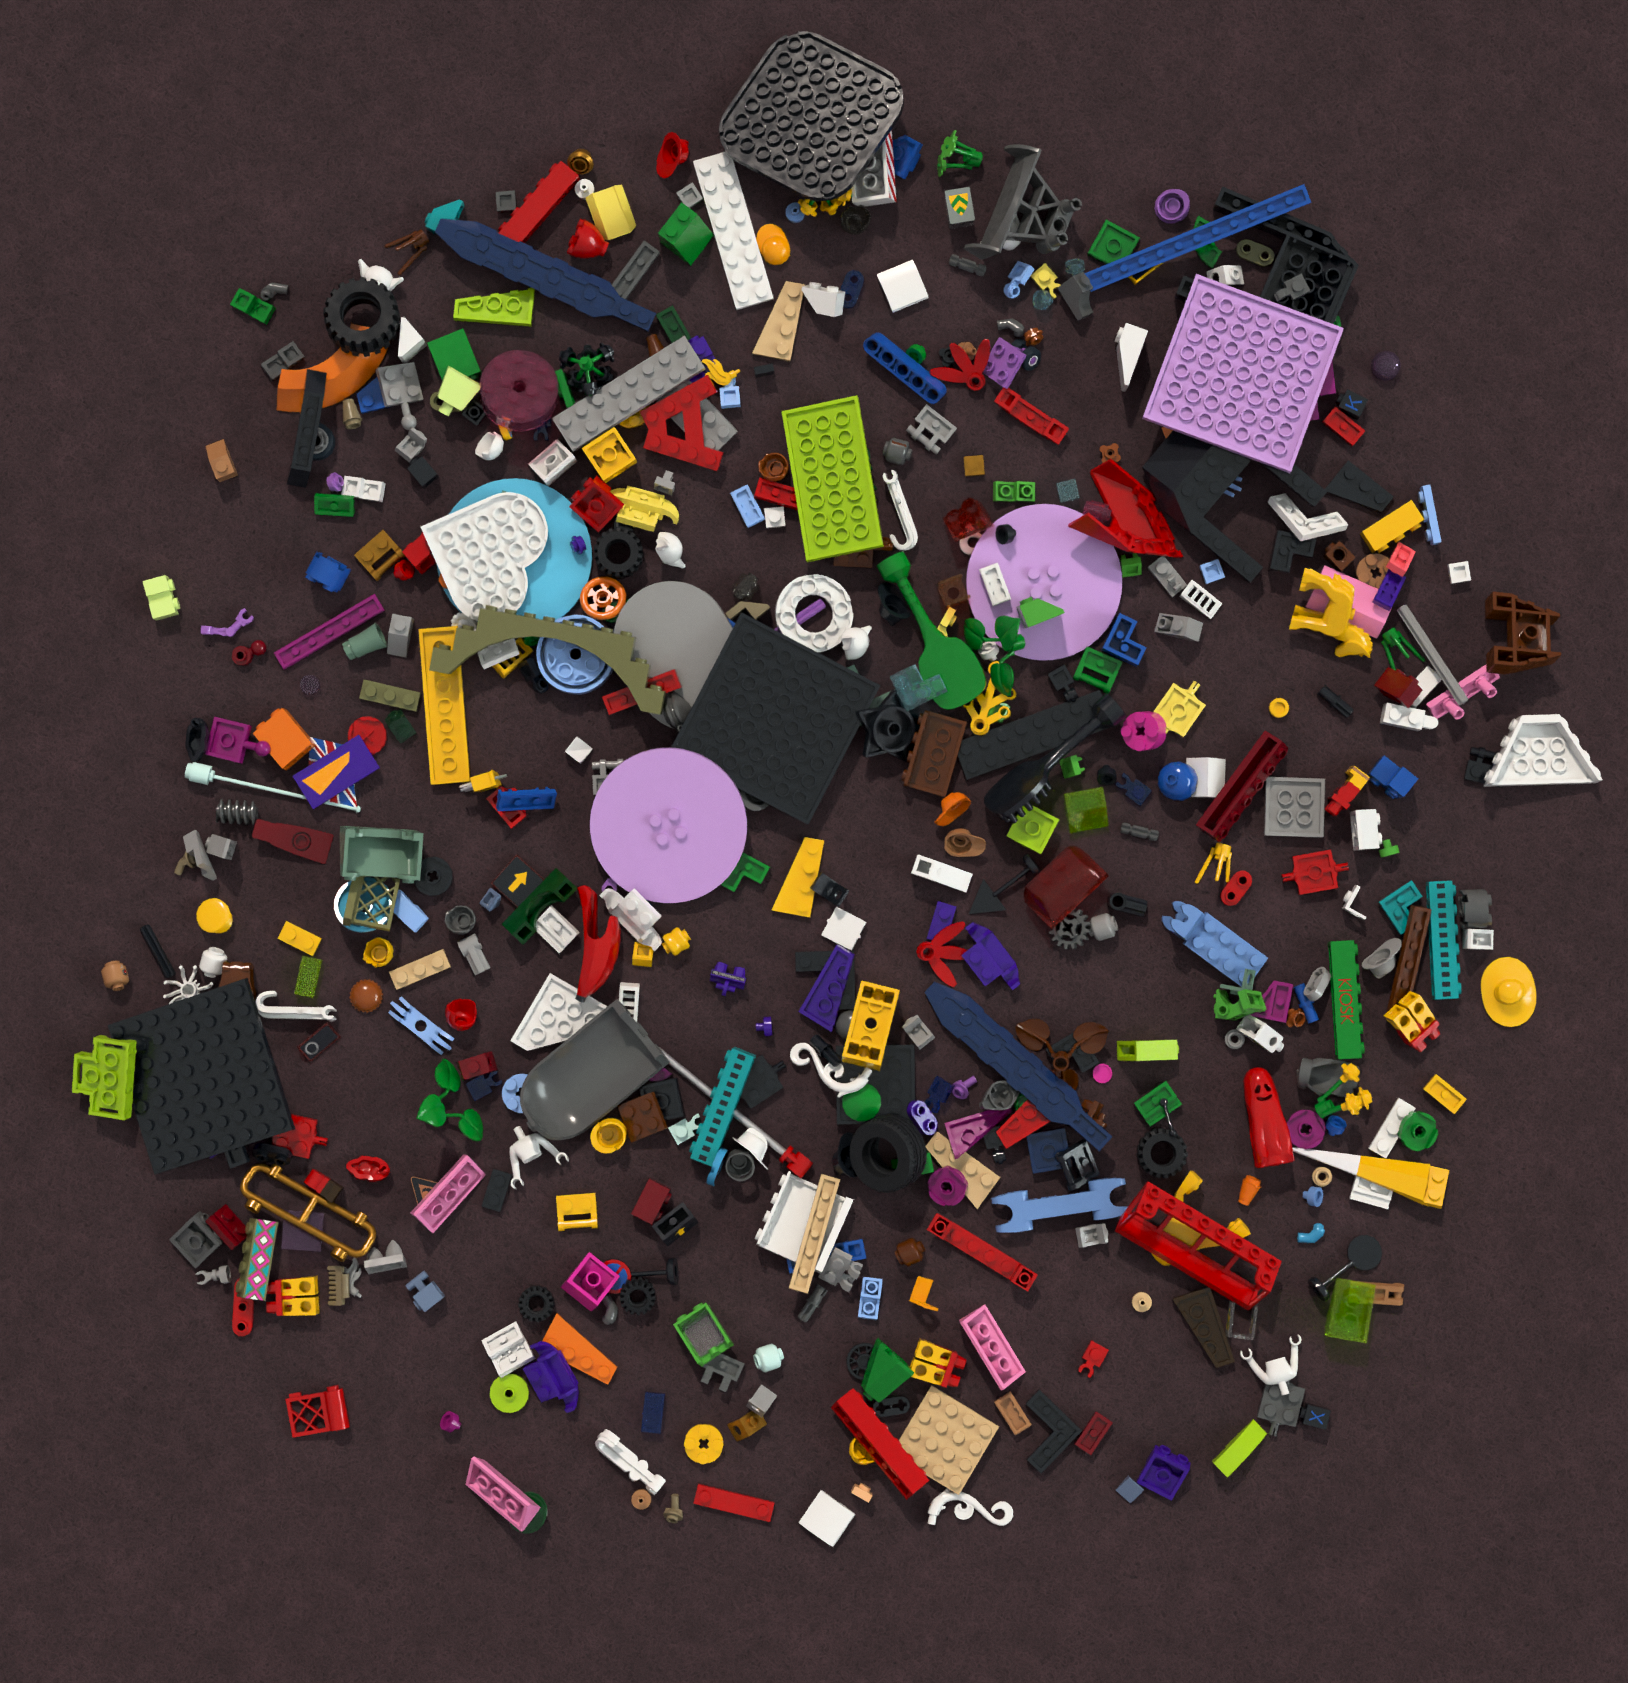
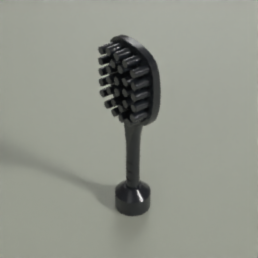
(1030, 777)

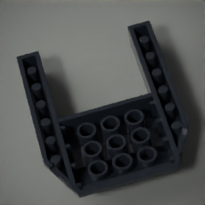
(1305, 251)
(1191, 478)

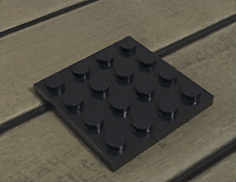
(893, 1081)

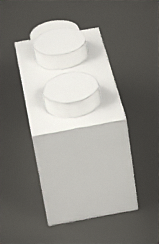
(1406, 718)

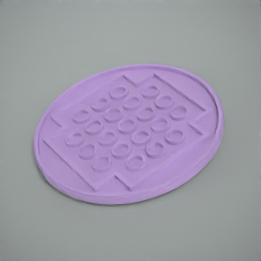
(1052, 565)
(668, 825)

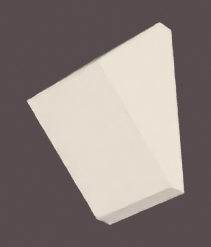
(1477, 939)

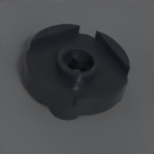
(444, 874)

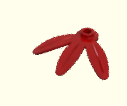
(969, 370)
(937, 951)

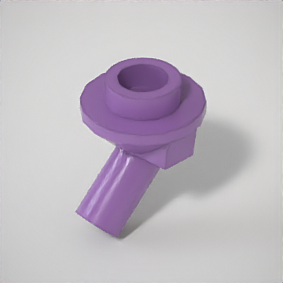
(960, 1088)

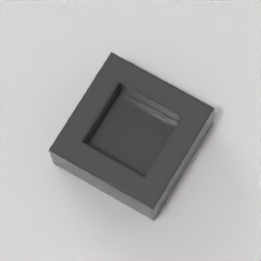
(506, 201)

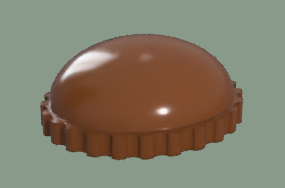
(366, 995)

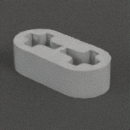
(1317, 984)

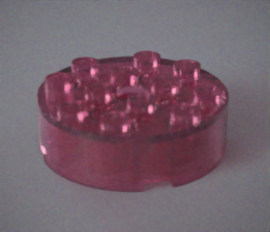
(523, 372)

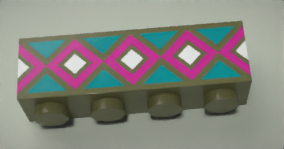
(257, 1259)

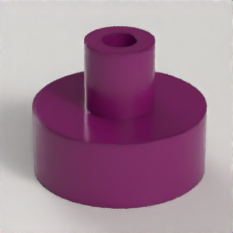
(450, 1422)

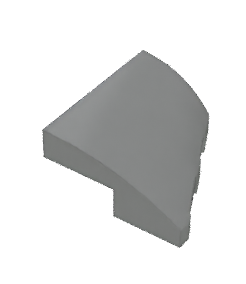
(195, 847)

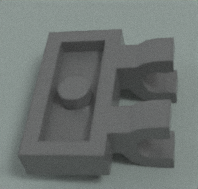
(725, 1366)

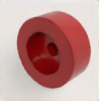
(403, 570)

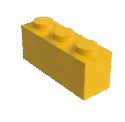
(1392, 527)

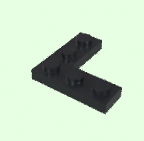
(816, 961)
(1063, 1431)

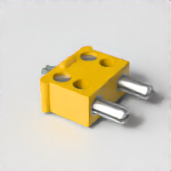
(483, 782)

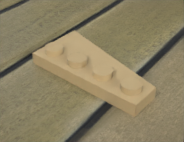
(780, 329)
(978, 1176)

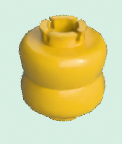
(676, 941)

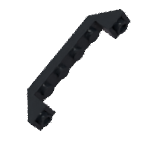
(307, 428)

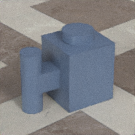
(427, 1295)

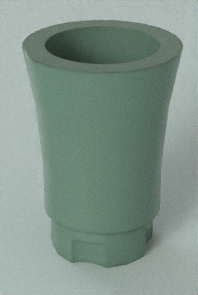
(365, 642)

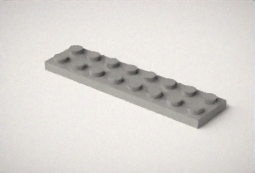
(628, 393)

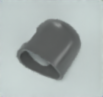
(735, 1169)

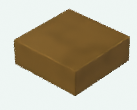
(974, 465)

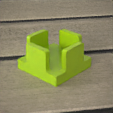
(1033, 829)

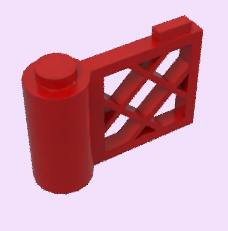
(333, 1409)

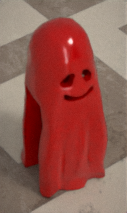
(1267, 1124)

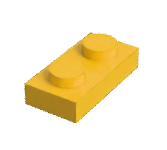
(299, 938)
(1444, 1094)

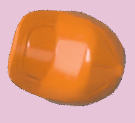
(952, 807)

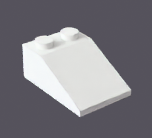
(1130, 342)

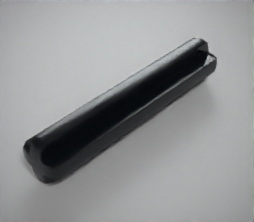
(157, 951)

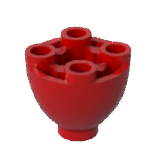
(587, 241)

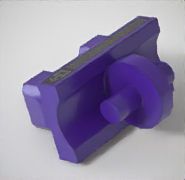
(728, 981)

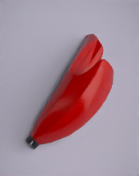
(599, 953)

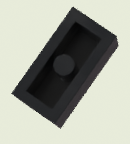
(675, 1224)

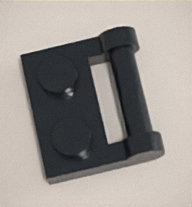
(1082, 1161)

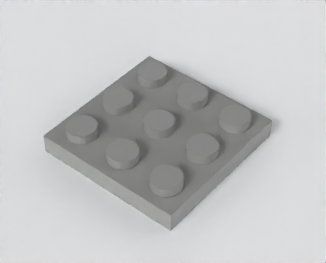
(1294, 807)

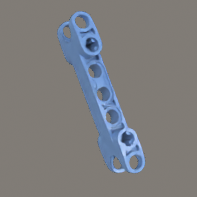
(1025, 1209)

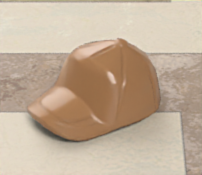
(968, 847)

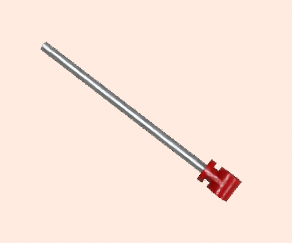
(796, 1162)

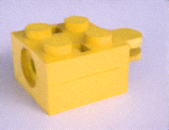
(609, 455)

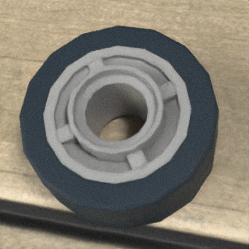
(326, 445)

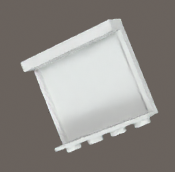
(789, 1218)

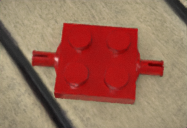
(1315, 872)
(301, 1138)

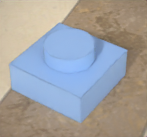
(1212, 571)

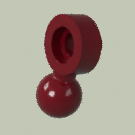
(257, 647)

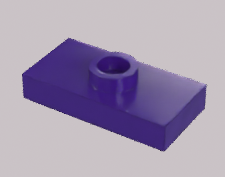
(1388, 590)

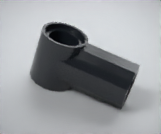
(1128, 904)

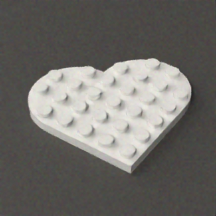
(487, 549)

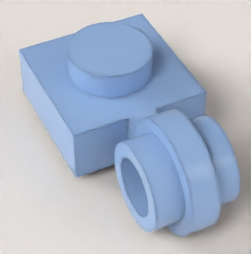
(1019, 275)

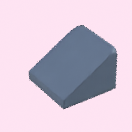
(1129, 1489)

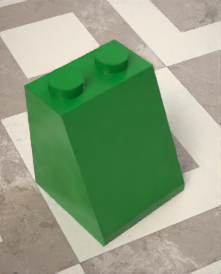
(685, 234)

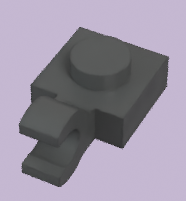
(1293, 288)

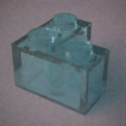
(914, 690)

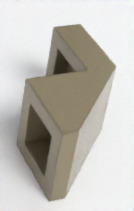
(756, 610)

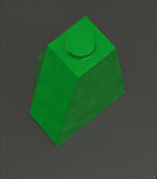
(884, 1372)

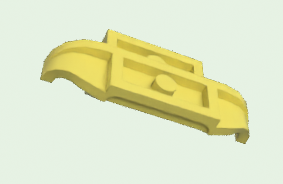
(643, 508)

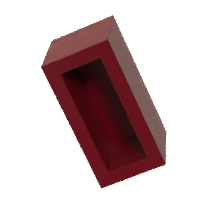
(1398, 687)
(651, 1201)

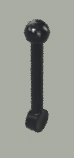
(1163, 1102)

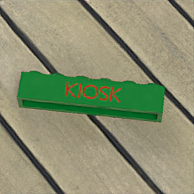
(1345, 999)

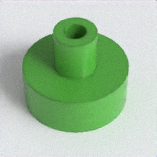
(1388, 849)

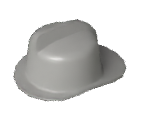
(1383, 959)

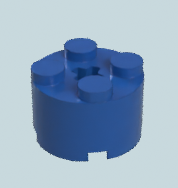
(327, 571)

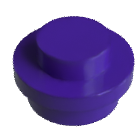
(577, 544)

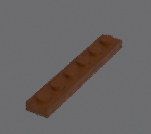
(1410, 954)

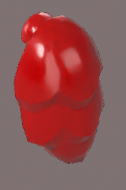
(368, 1168)

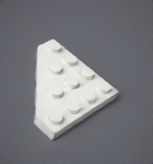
(554, 1015)

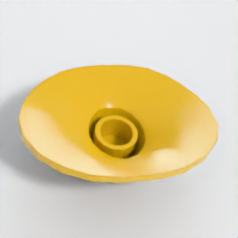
(1508, 991)

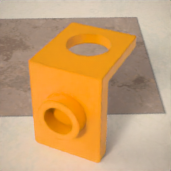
(921, 1291)

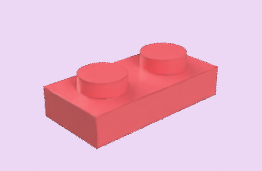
(1400, 559)

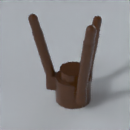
(417, 239)

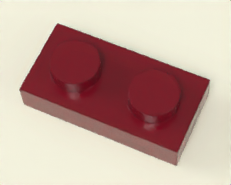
(1093, 1432)

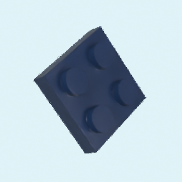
(1043, 1147)

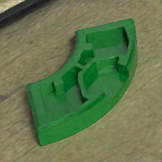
(1210, 253)

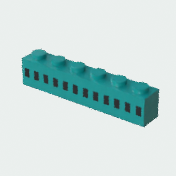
(1442, 940)
(723, 1105)

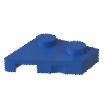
(370, 397)

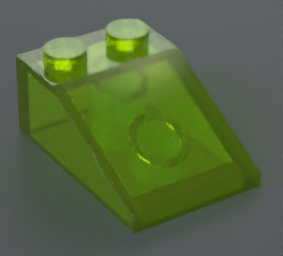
(1350, 1310)

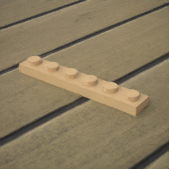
(814, 1234)

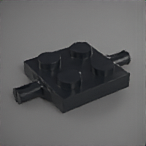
(761, 1081)

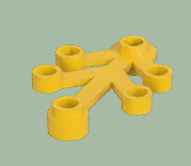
(986, 704)

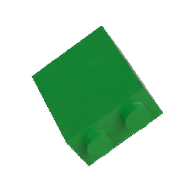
(455, 352)

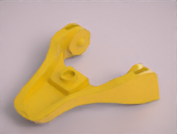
(1189, 1235)

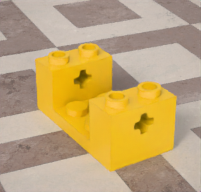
(864, 1045)

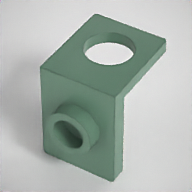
(1248, 986)

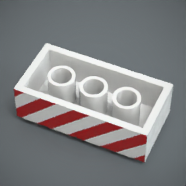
(877, 181)

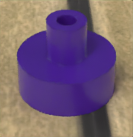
(766, 1026)

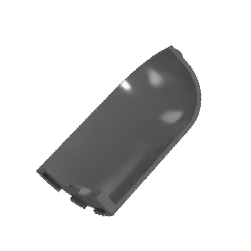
(589, 1074)

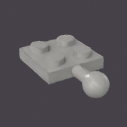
(400, 386)

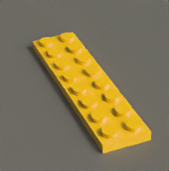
(444, 712)

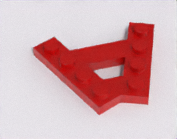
(692, 448)

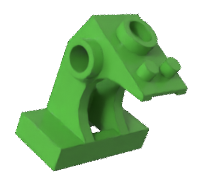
(1248, 1003)

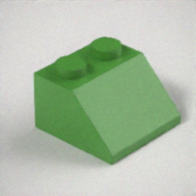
(1036, 611)

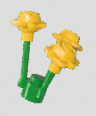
(1352, 1102)

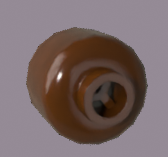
(909, 1252)

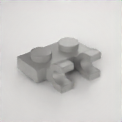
(835, 1267)

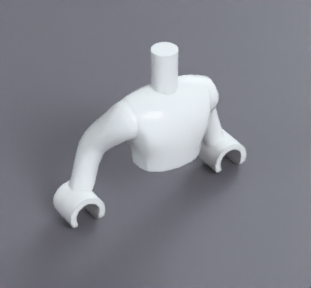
(528, 1149)
(1277, 1370)

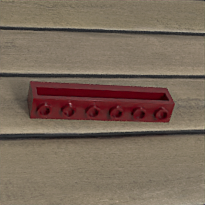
(1242, 786)

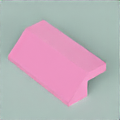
(1366, 615)

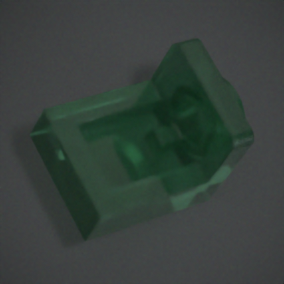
(400, 725)

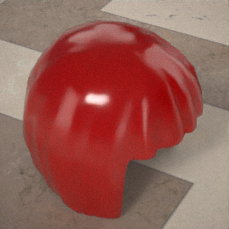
(461, 1014)

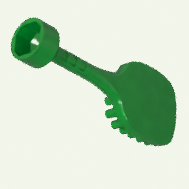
(942, 654)

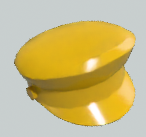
(214, 916)

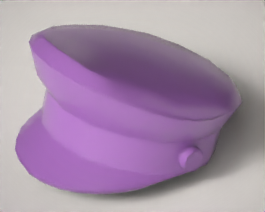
(1172, 206)

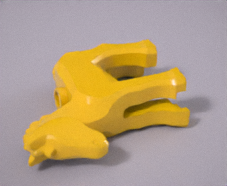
(1336, 617)

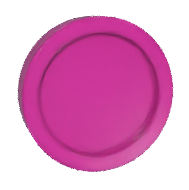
(1102, 1073)

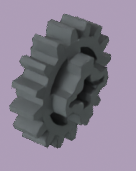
(1075, 934)

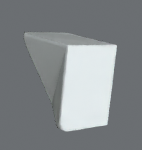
(578, 750)

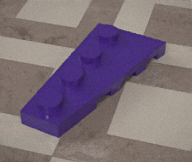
(828, 990)

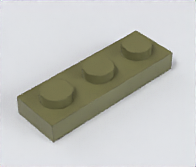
(390, 695)

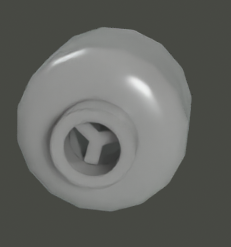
(1103, 926)

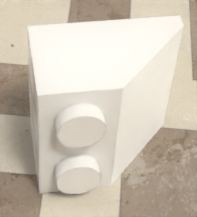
(1365, 829)

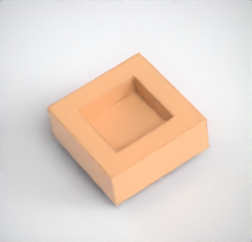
(862, 1491)

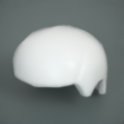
(490, 446)

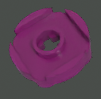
(1316, 1132)
(948, 1175)

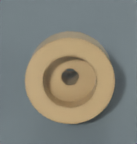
(1136, 1301)

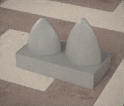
(393, 1260)

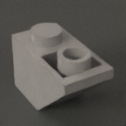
(1179, 627)

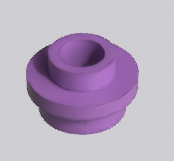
(335, 482)

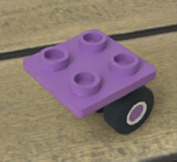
(1007, 358)

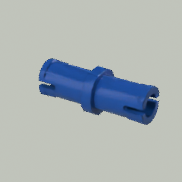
(1306, 1005)

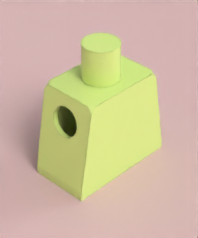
(456, 391)

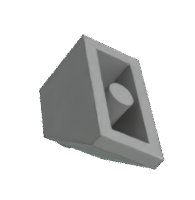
(399, 635)
(220, 846)

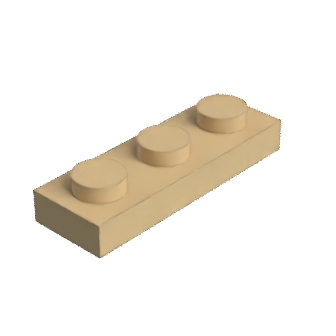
(420, 969)

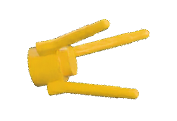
(1221, 853)

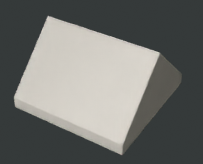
(409, 341)
(552, 462)
(1210, 776)

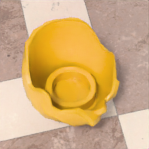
(378, 952)

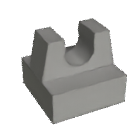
(664, 484)

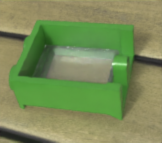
(703, 1334)

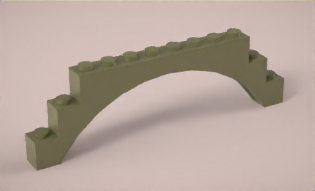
(610, 647)

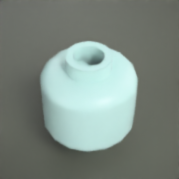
(768, 1357)

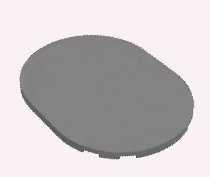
(676, 630)

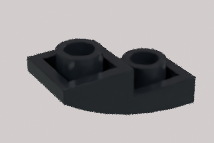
(474, 411)

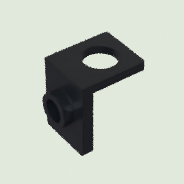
(829, 889)

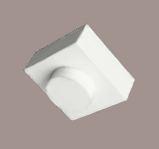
(774, 517)
(1459, 572)

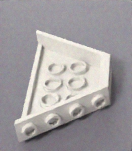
(1541, 753)

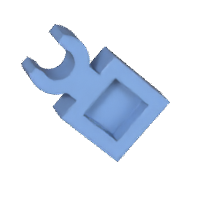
(730, 395)

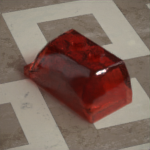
(1063, 885)

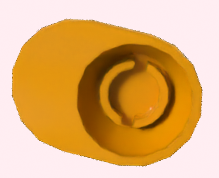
(773, 244)

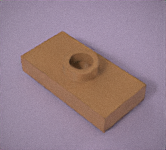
(1012, 1413)

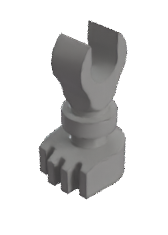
(223, 1273)

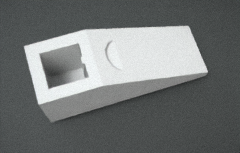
(941, 873)

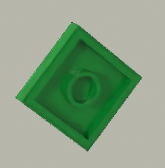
(1112, 243)

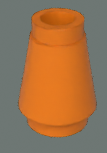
(1249, 1189)

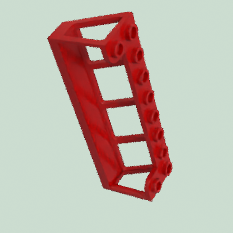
(1187, 1258)

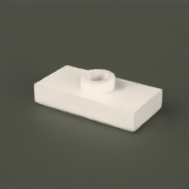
(995, 584)

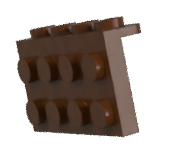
(934, 753)

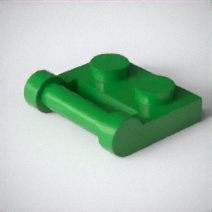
(1100, 664)

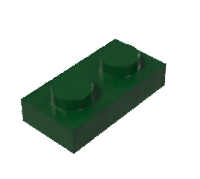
(672, 324)

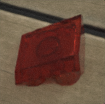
(967, 520)

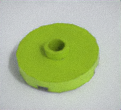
(516, 1385)

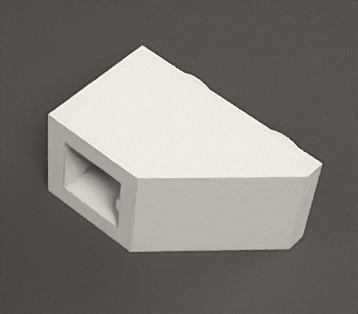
(824, 301)

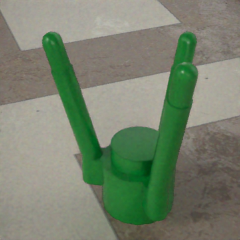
(1393, 638)

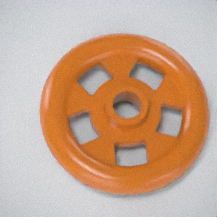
(605, 582)

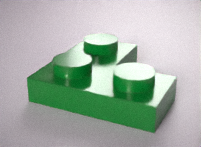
(746, 867)

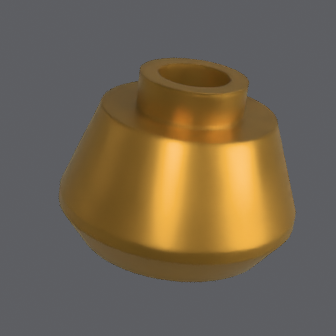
(580, 161)

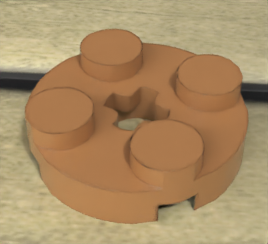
(1370, 563)

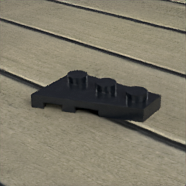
(1359, 488)

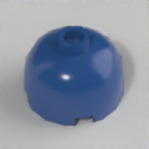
(1177, 781)

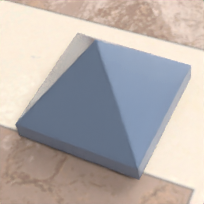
(491, 900)

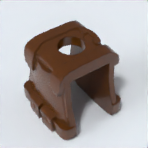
(237, 971)

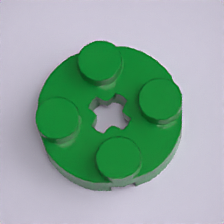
(1408, 1127)

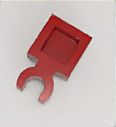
(1093, 1355)

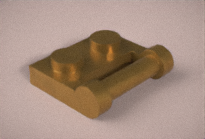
(375, 550)

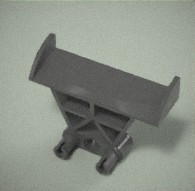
(1010, 201)

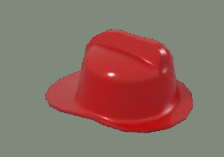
(672, 153)

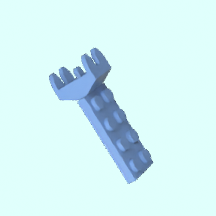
(1214, 942)

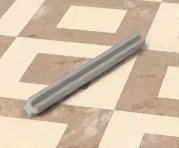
(1432, 655)

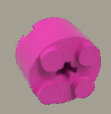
(1134, 731)

